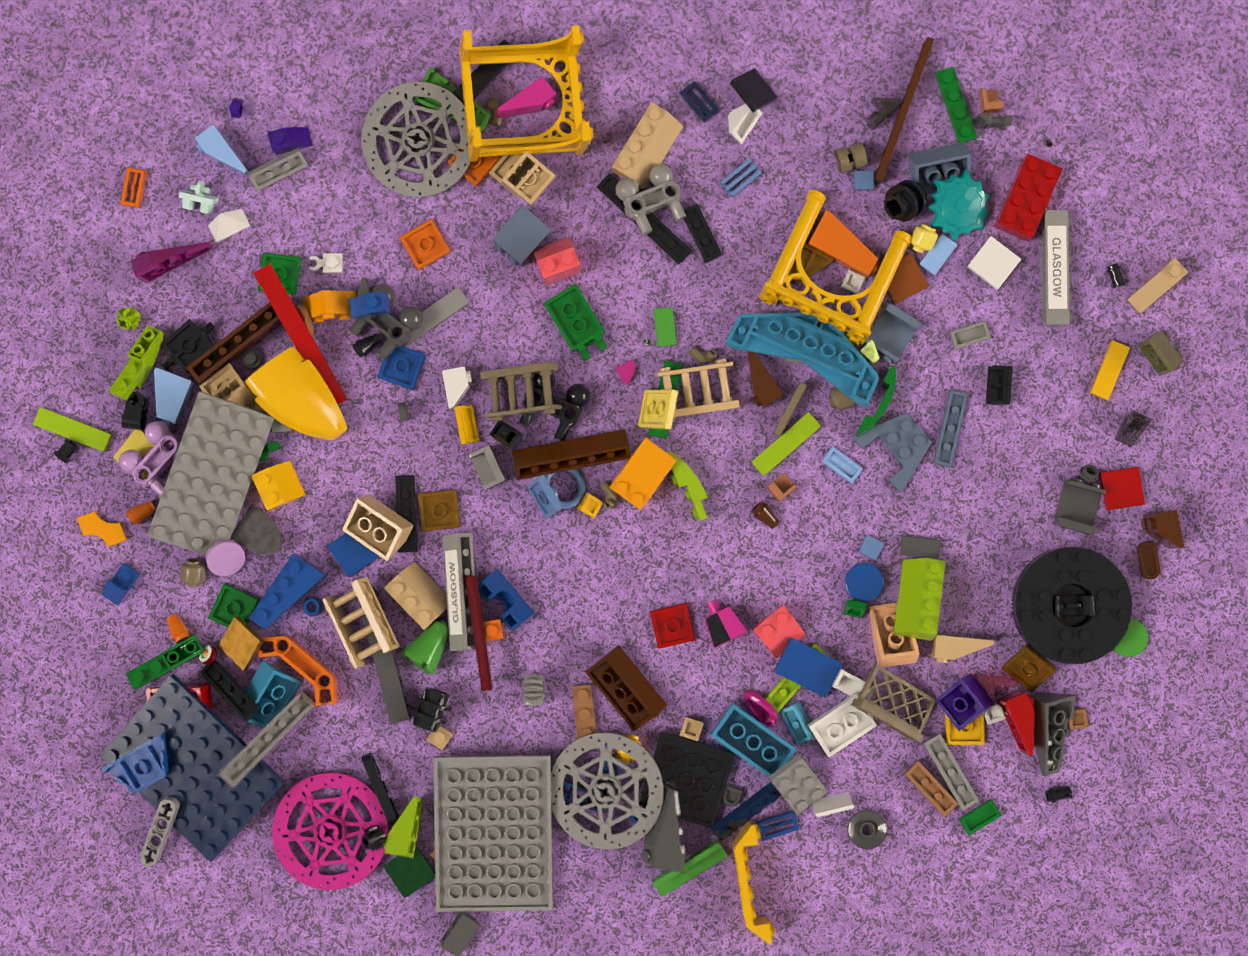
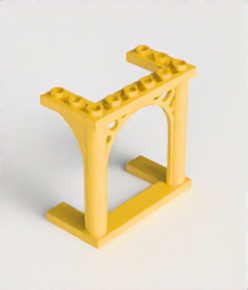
(561, 49)

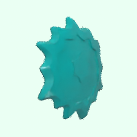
(959, 205)

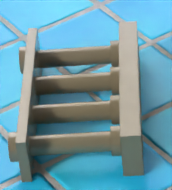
(510, 375)

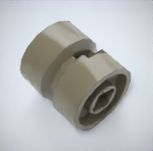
(857, 157)

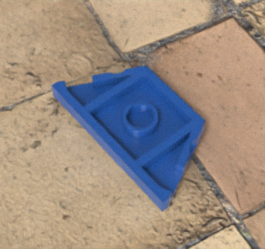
(141, 766)

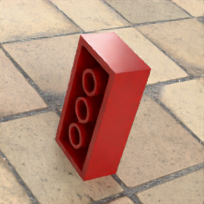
(1027, 197)

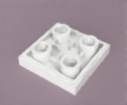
(993, 263)

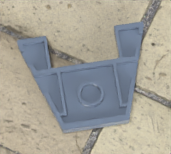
(904, 441)

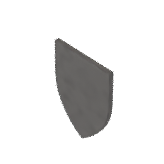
(258, 533)

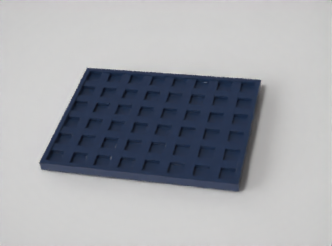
(197, 751)

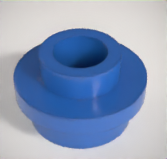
(306, 606)

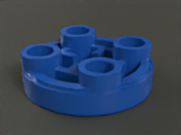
(864, 582)

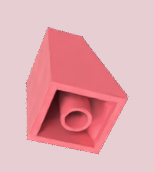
(557, 261)

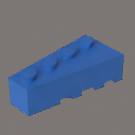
(288, 588)

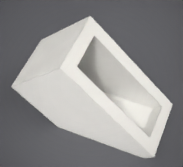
(456, 384)

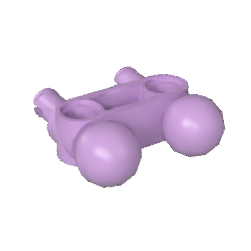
(155, 461)

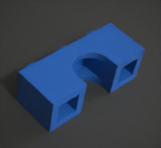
(516, 609)

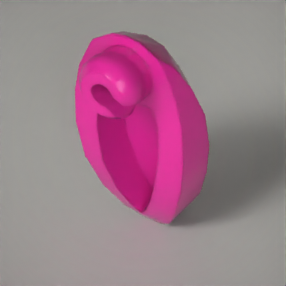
(760, 708)

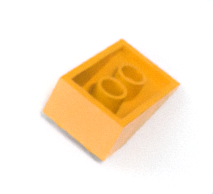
(642, 473)

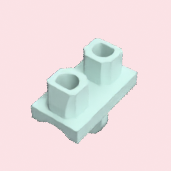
(189, 198)

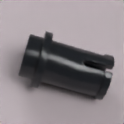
(1115, 275)
(1054, 795)

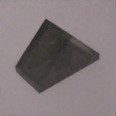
(1132, 428)

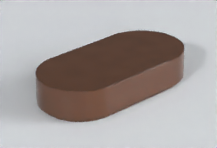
(1148, 560)

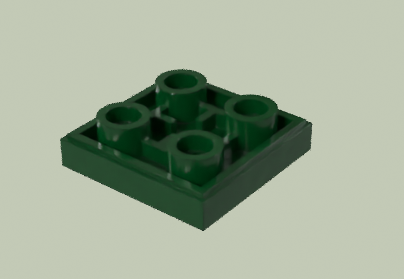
(409, 873)

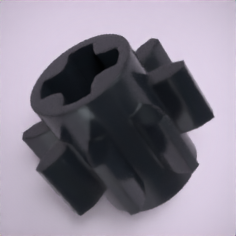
(373, 838)

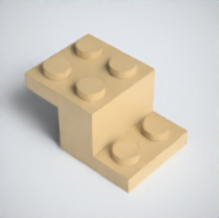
(522, 176)
(231, 387)

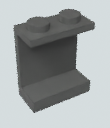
(1078, 506)

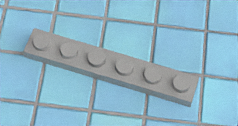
(266, 739)

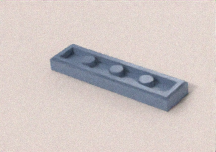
(950, 428)

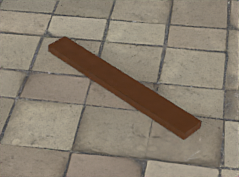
(903, 110)

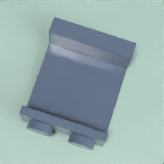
(521, 236)
(892, 333)

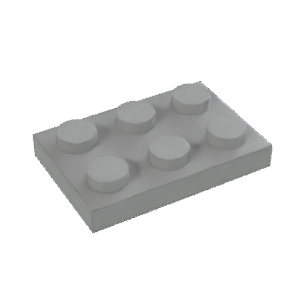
(798, 784)

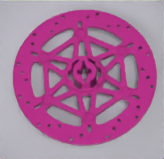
(294, 834)

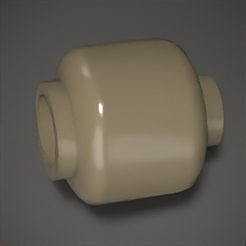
(839, 399)
(193, 572)

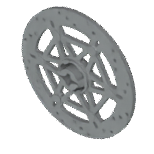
(373, 121)
(599, 798)

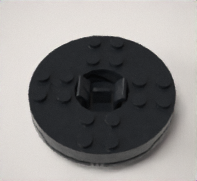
(1071, 605)

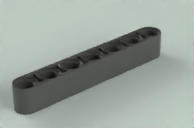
(389, 680)

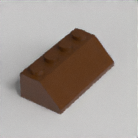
(626, 688)

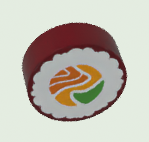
(208, 655)

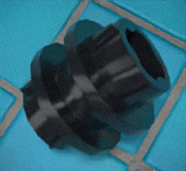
(905, 200)
(431, 709)

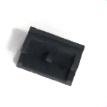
(999, 385)

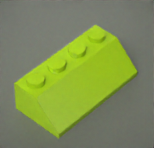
(919, 598)

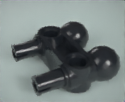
(576, 396)

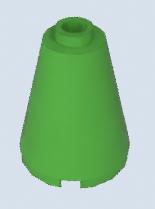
(428, 647)

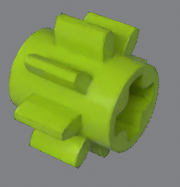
(128, 318)

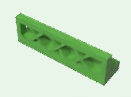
(693, 866)

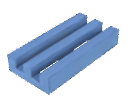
(734, 173)

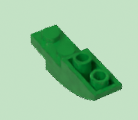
(165, 662)

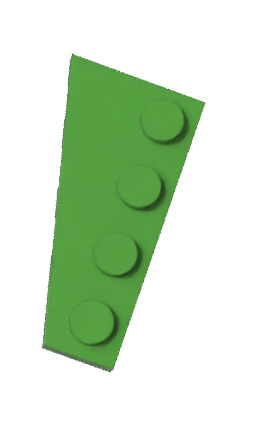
(481, 116)

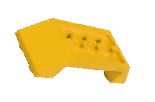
(758, 925)

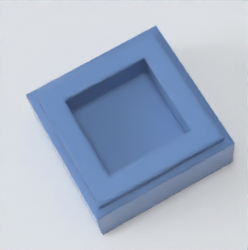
(863, 180)
(870, 547)

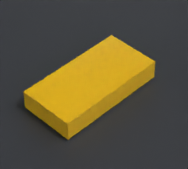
(466, 424)

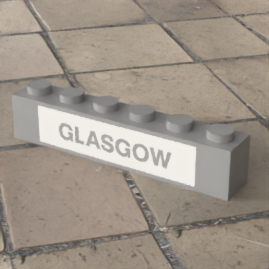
(1055, 268)
(459, 565)

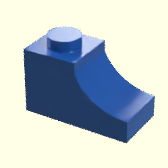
(369, 305)

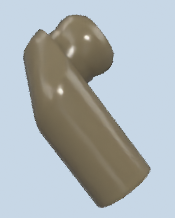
(494, 104)
(611, 496)

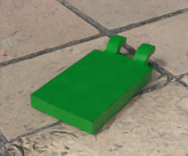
(576, 321)

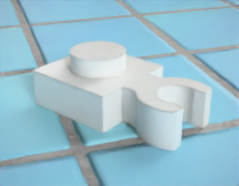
(330, 263)

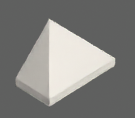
(742, 121)
(228, 224)

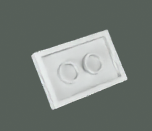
(840, 726)

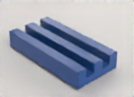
(765, 837)

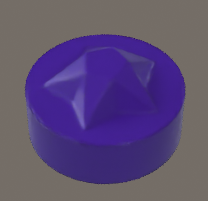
(236, 108)

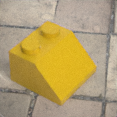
(278, 485)

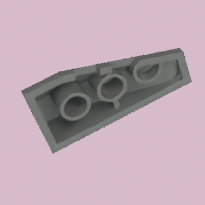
(1050, 728)
(662, 842)

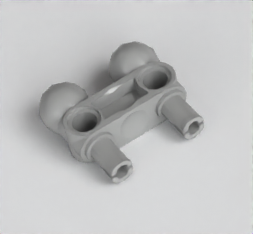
(651, 199)

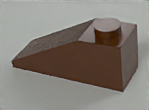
(762, 384)

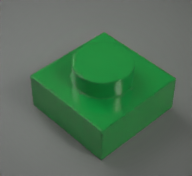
(854, 608)

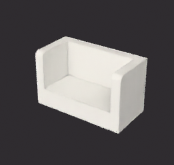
(850, 684)

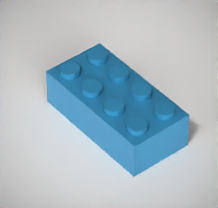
(752, 740)

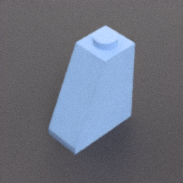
(171, 396)

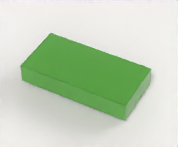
(665, 327)

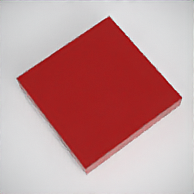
(1122, 488)
(672, 625)

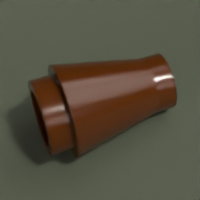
(764, 514)

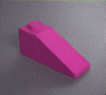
(529, 100)

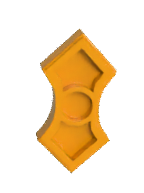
(110, 532)

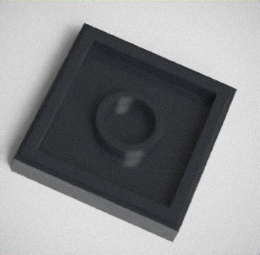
(753, 90)

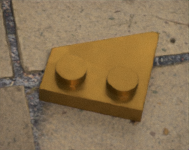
(812, 262)

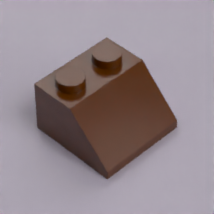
(1164, 528)

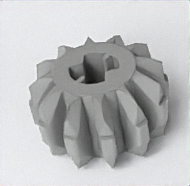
(533, 689)

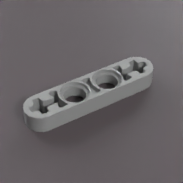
(157, 830)

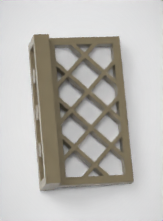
(891, 719)

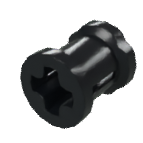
(66, 450)

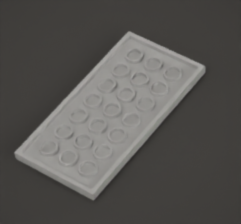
(210, 474)

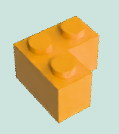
(328, 305)

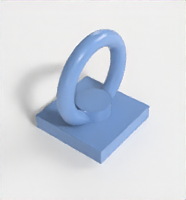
(547, 496)

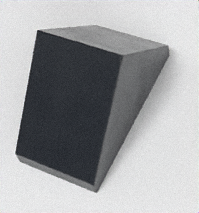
(506, 435)

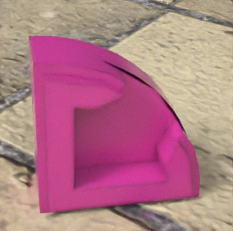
(626, 371)

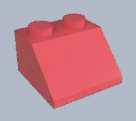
(777, 629)

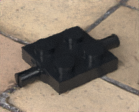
(187, 344)

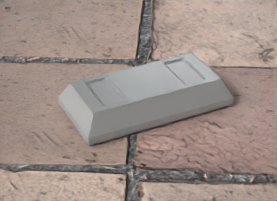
(970, 334)

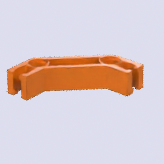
(304, 664)

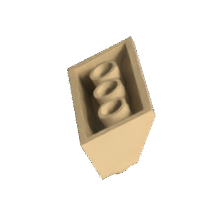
(647, 145)

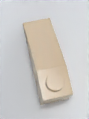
(1157, 285)
(954, 647)

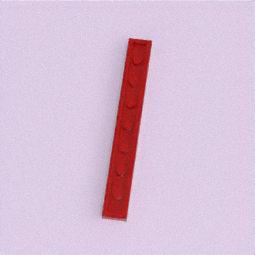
(297, 328)

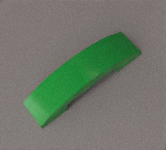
(869, 422)

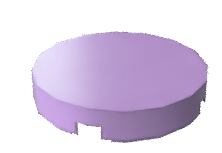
(225, 557)

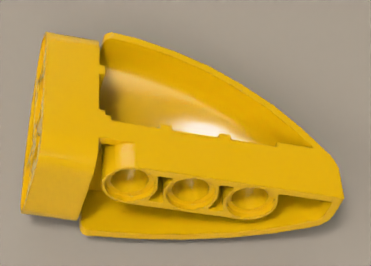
(297, 396)

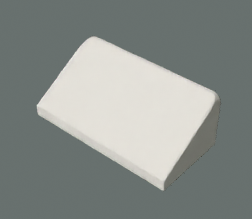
(832, 804)

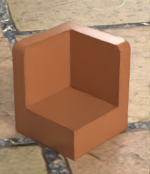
(990, 101)
(781, 487)

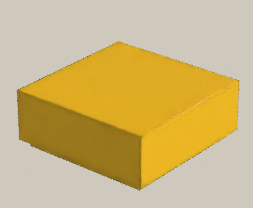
(590, 505)

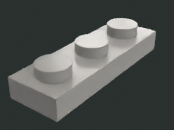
(277, 169)

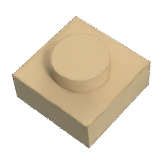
(691, 728)
(440, 737)

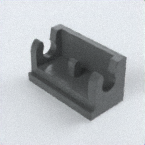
(459, 933)

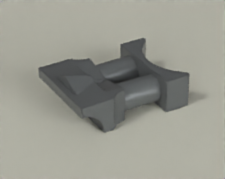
(987, 121)

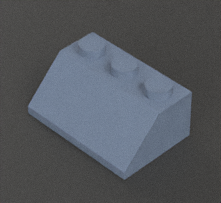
(939, 164)

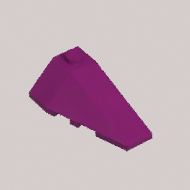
(155, 263)

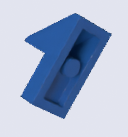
(120, 584)

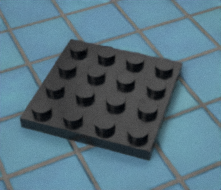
(696, 773)

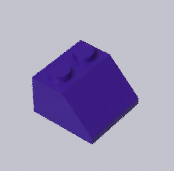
(965, 702)

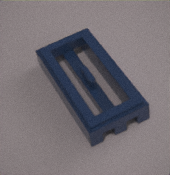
(693, 106)

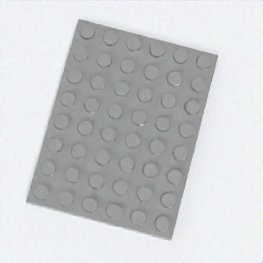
(493, 833)

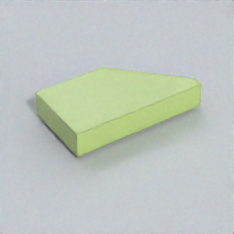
(870, 353)

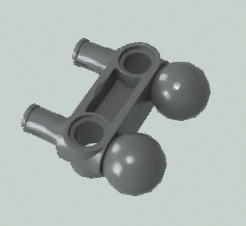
(409, 320)

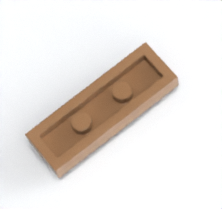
(584, 710)
(930, 788)

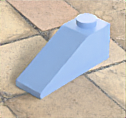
(217, 148)

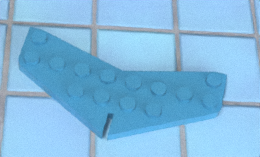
(800, 339)

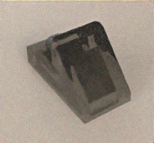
(885, 107)

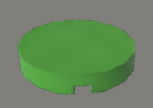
(1134, 640)

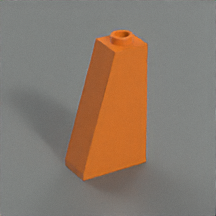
(844, 247)

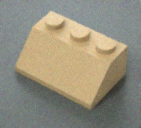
(377, 527)
(418, 595)

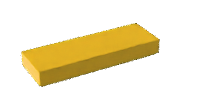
(1109, 370)

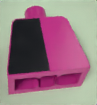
(722, 624)

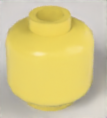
(923, 238)

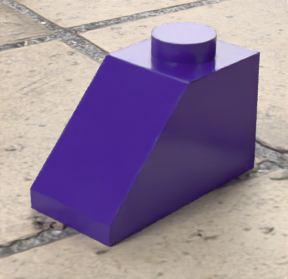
(289, 138)

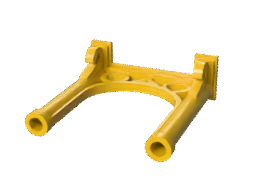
(858, 330)

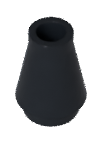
(366, 345)

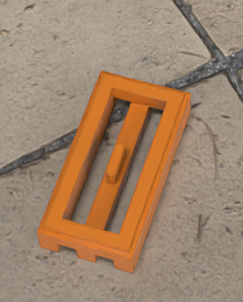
(137, 204)

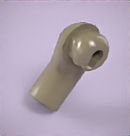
(703, 357)

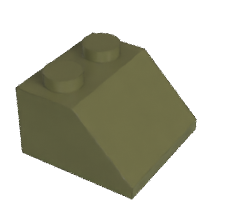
(1161, 353)

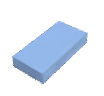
(938, 255)
(842, 465)

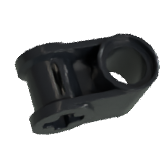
(135, 415)

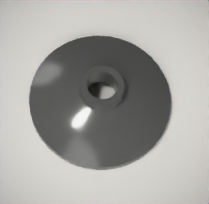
(874, 836)

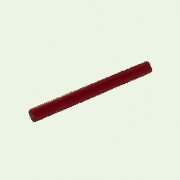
(479, 633)

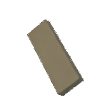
(789, 409)

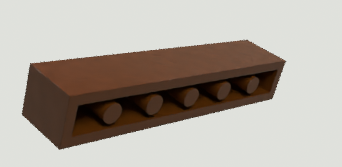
(235, 344)
(571, 454)

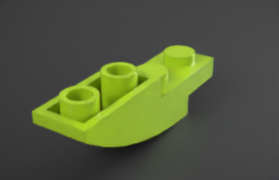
(141, 362)
(684, 476)

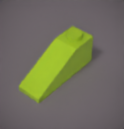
(404, 833)

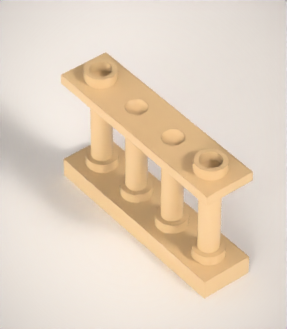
(708, 404)
(375, 616)

